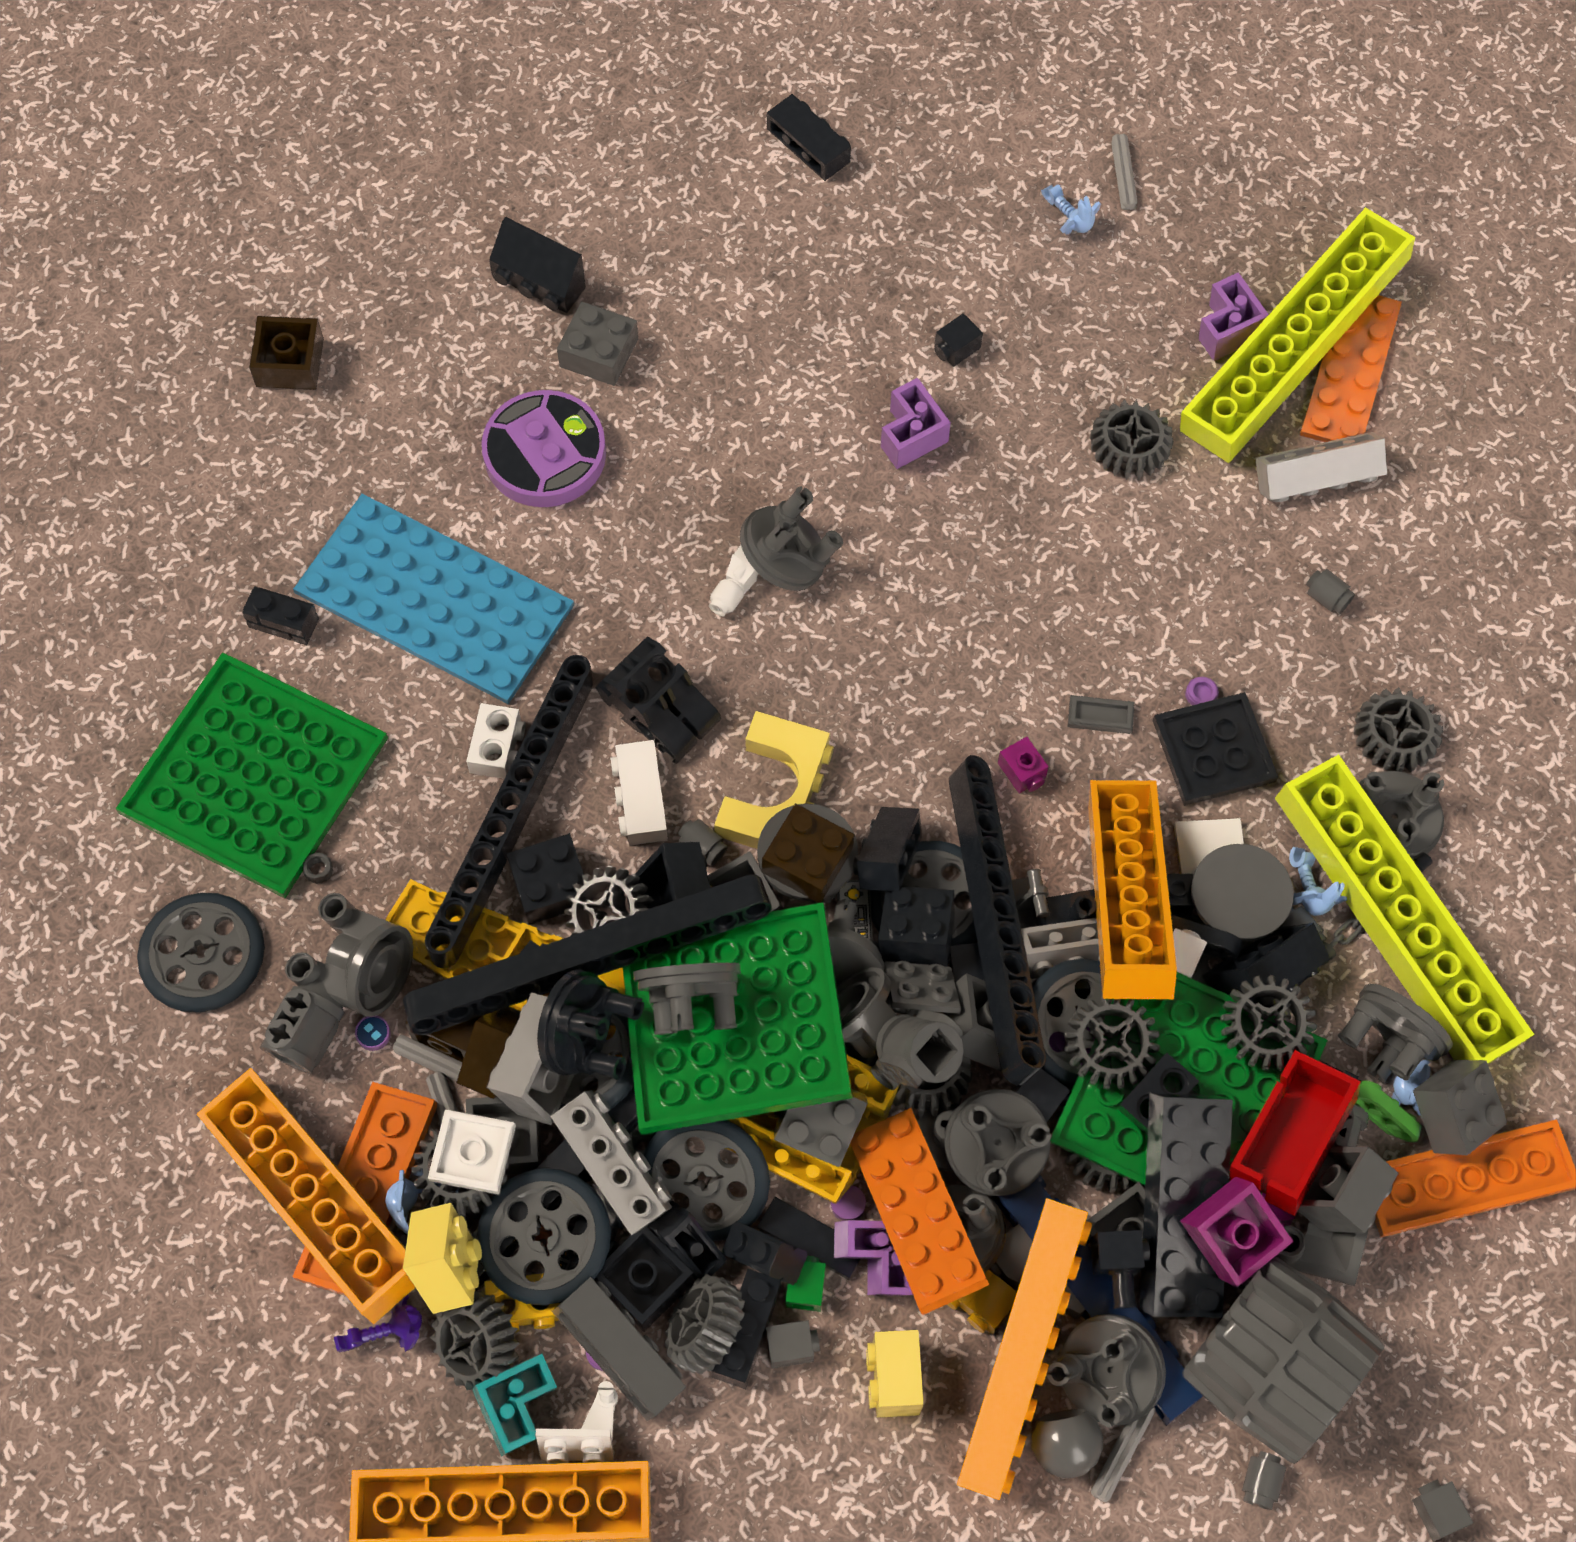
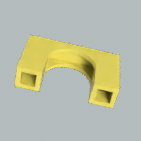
(793, 744)

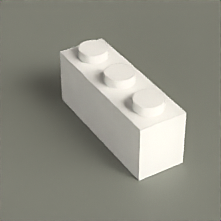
(639, 793)

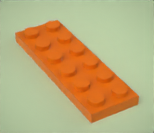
(1351, 375)
(377, 1149)
(1496, 1174)
(918, 1212)

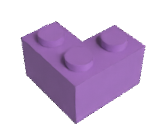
(1234, 317)
(918, 425)
(871, 1241)

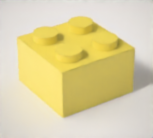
(442, 1258)
(897, 1373)

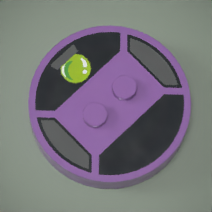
(544, 448)

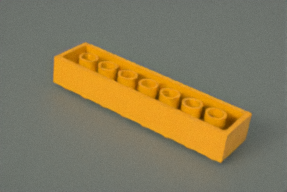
(1131, 891)
(310, 1194)
(1022, 1350)
(503, 1503)

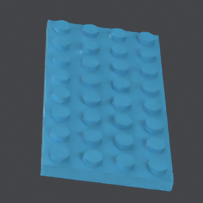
(434, 598)

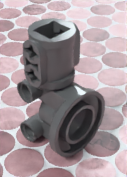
(361, 972)
(896, 1047)
(1330, 1253)

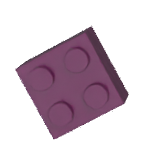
(1236, 1231)

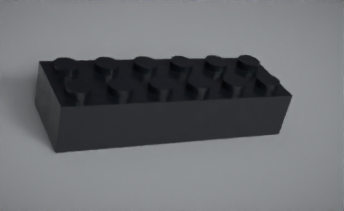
(1183, 1169)

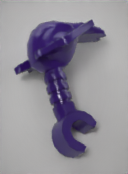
(404, 1323)

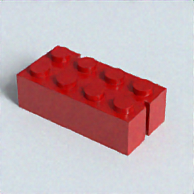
(1295, 1131)

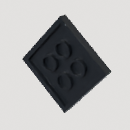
(1214, 748)

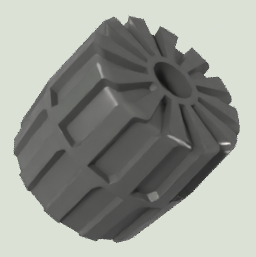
(1284, 1360)

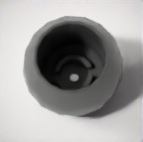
(1067, 1442)

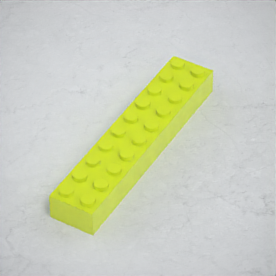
(1296, 335)
(1402, 912)

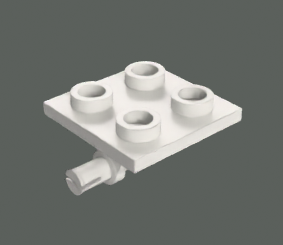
(589, 1443)

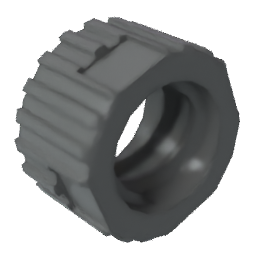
(317, 858)

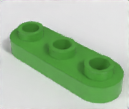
(1387, 1113)

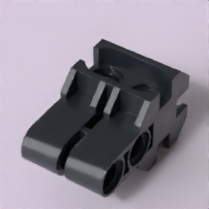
(668, 709)

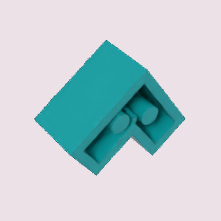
(504, 1401)

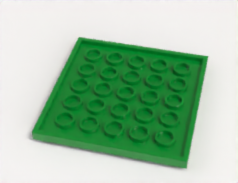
(252, 774)
(1193, 1037)
(785, 1039)

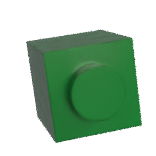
(808, 1290)

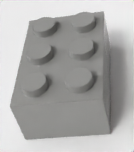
(520, 1075)

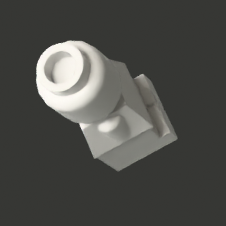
(732, 589)

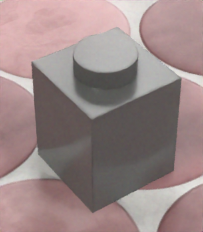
(791, 1344)
(1441, 1509)

